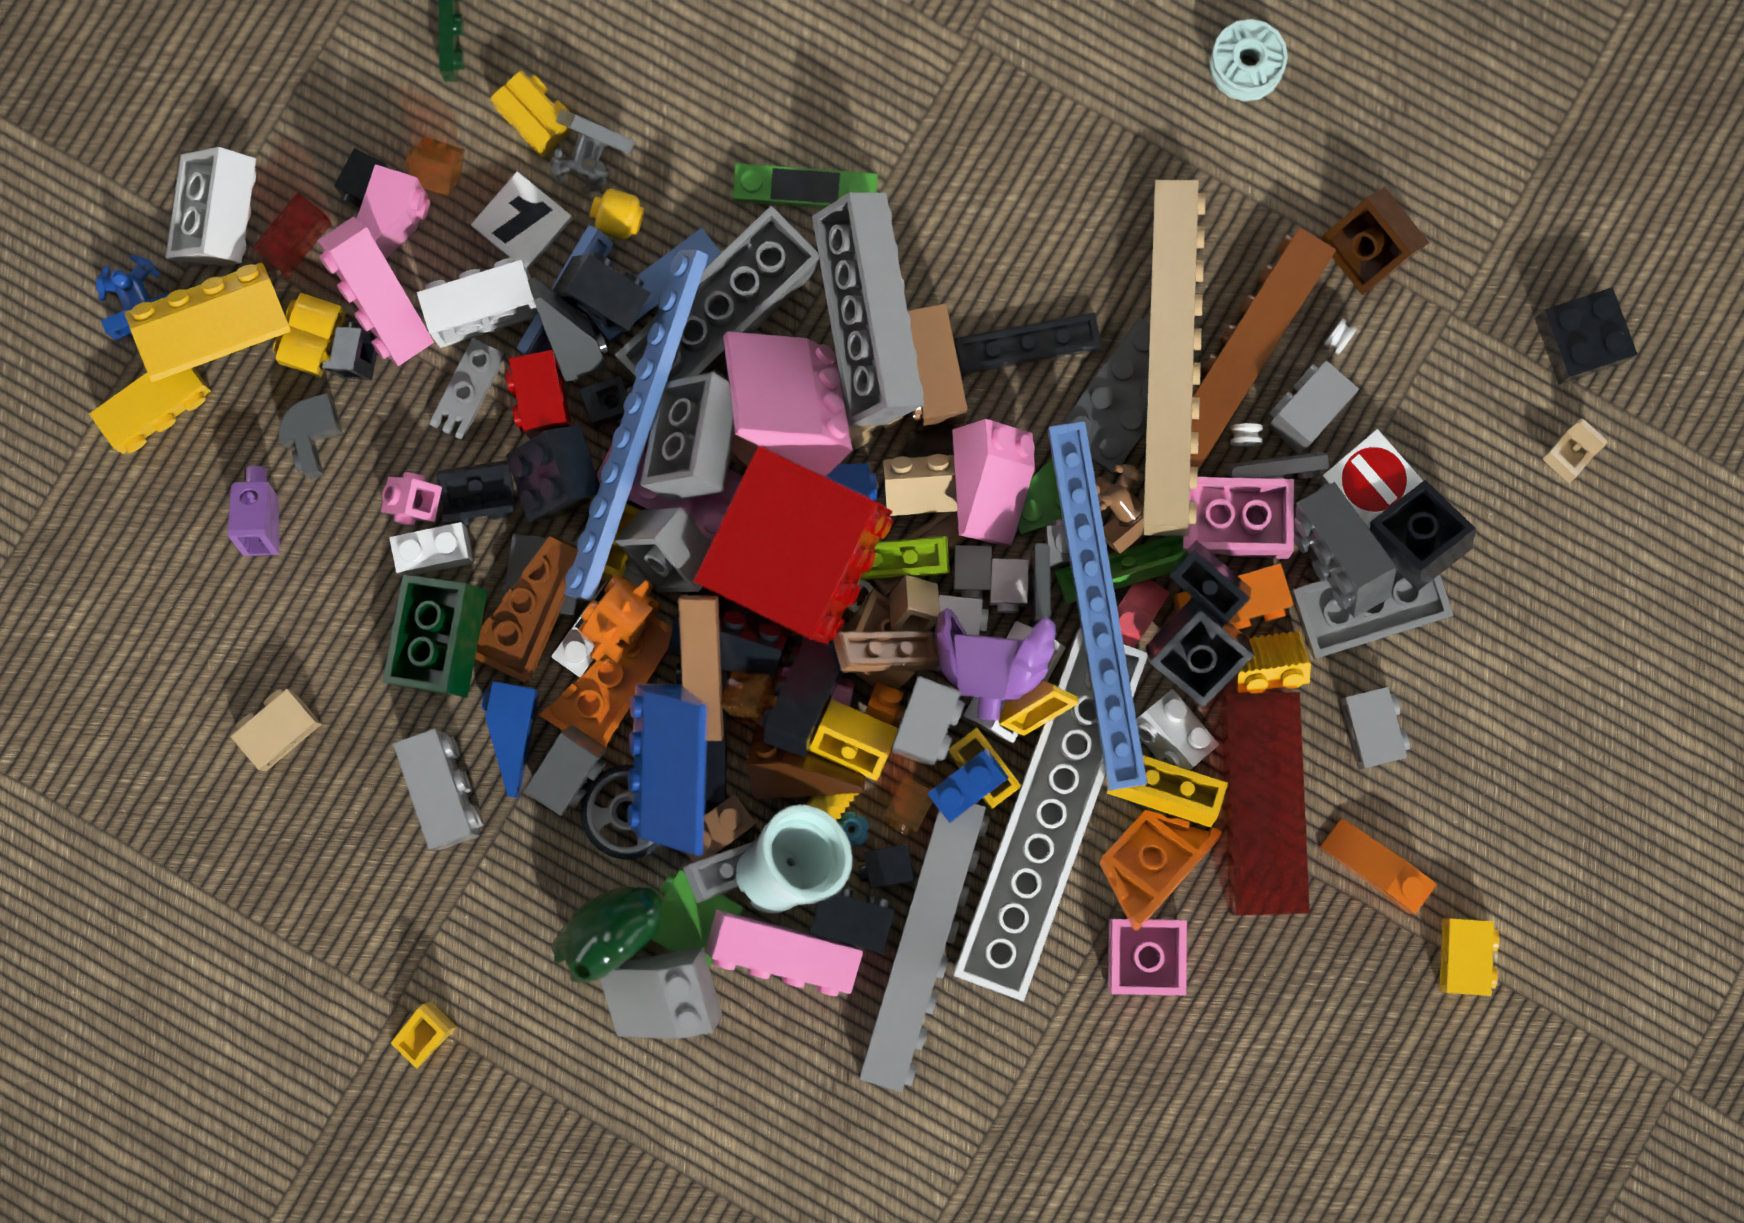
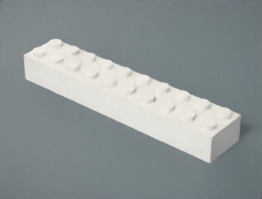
(1040, 838)

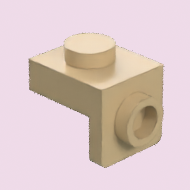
(1574, 450)

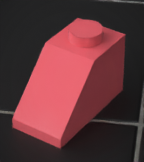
(1139, 609)

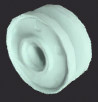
(1252, 39)

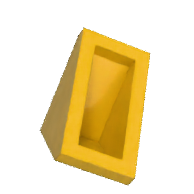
(1036, 708)
(423, 1033)

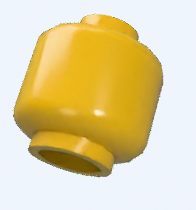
(617, 214)

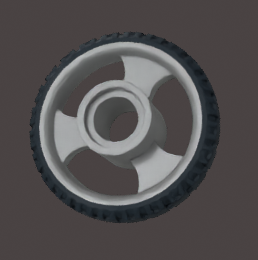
(595, 817)

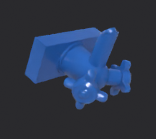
(129, 290)

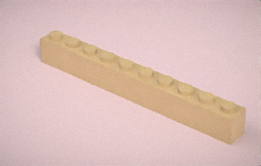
(1172, 358)

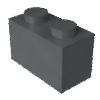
(566, 770)

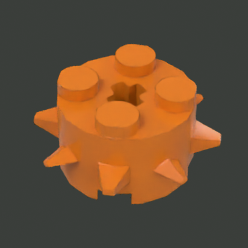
(619, 618)

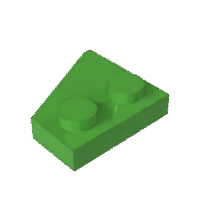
(1041, 502)

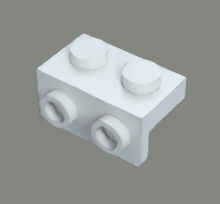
(1175, 732)

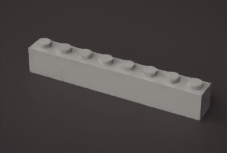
(921, 949)

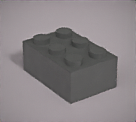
(1343, 550)

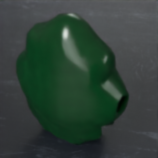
(607, 932)

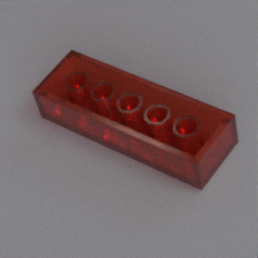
(1265, 803)

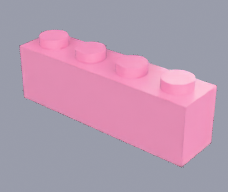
(375, 291)
(782, 952)

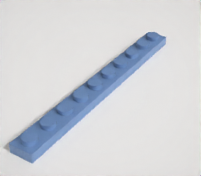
(636, 424)
(1097, 606)

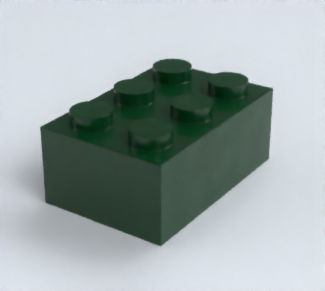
(435, 636)

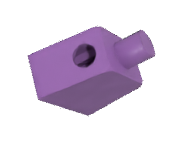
(254, 514)

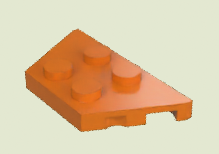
(1153, 861)

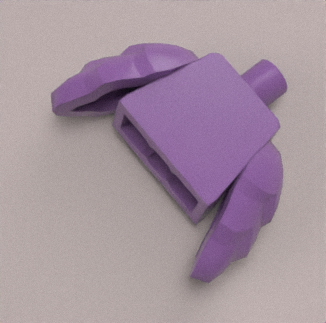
(992, 665)

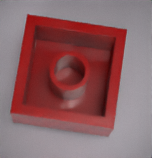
(539, 393)

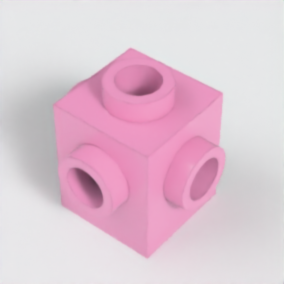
(410, 499)

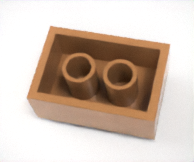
(937, 368)

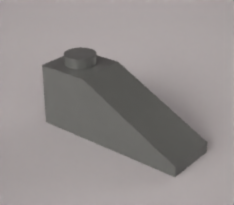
(569, 332)

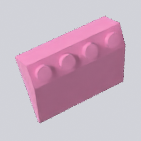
(788, 398)

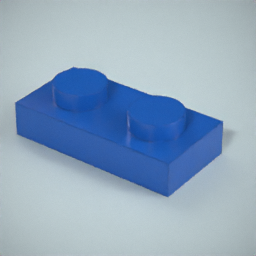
(968, 785)

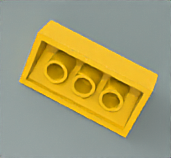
(206, 321)

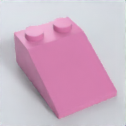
(392, 207)
(992, 479)
(1244, 517)

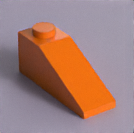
(1378, 866)

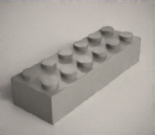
(735, 294)
(868, 309)

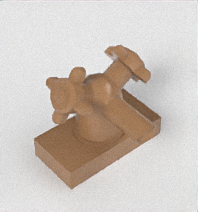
(1128, 509)

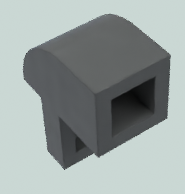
(303, 425)

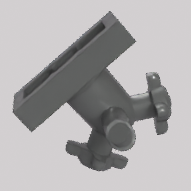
(587, 151)

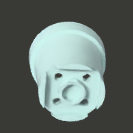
(818, 858)

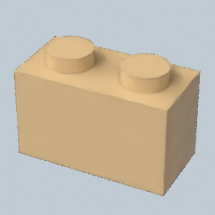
(920, 484)
(275, 729)

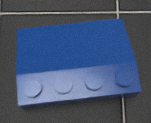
(668, 766)

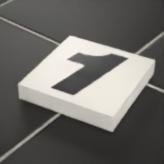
(521, 221)

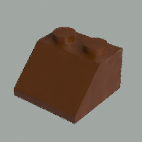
(1374, 240)

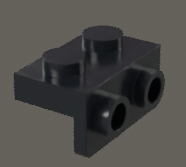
(476, 492)

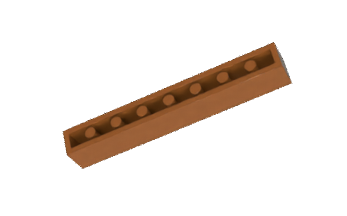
(1256, 335)

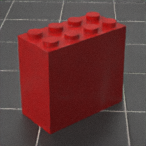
(794, 546)

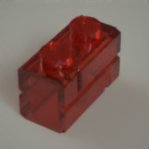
(292, 235)

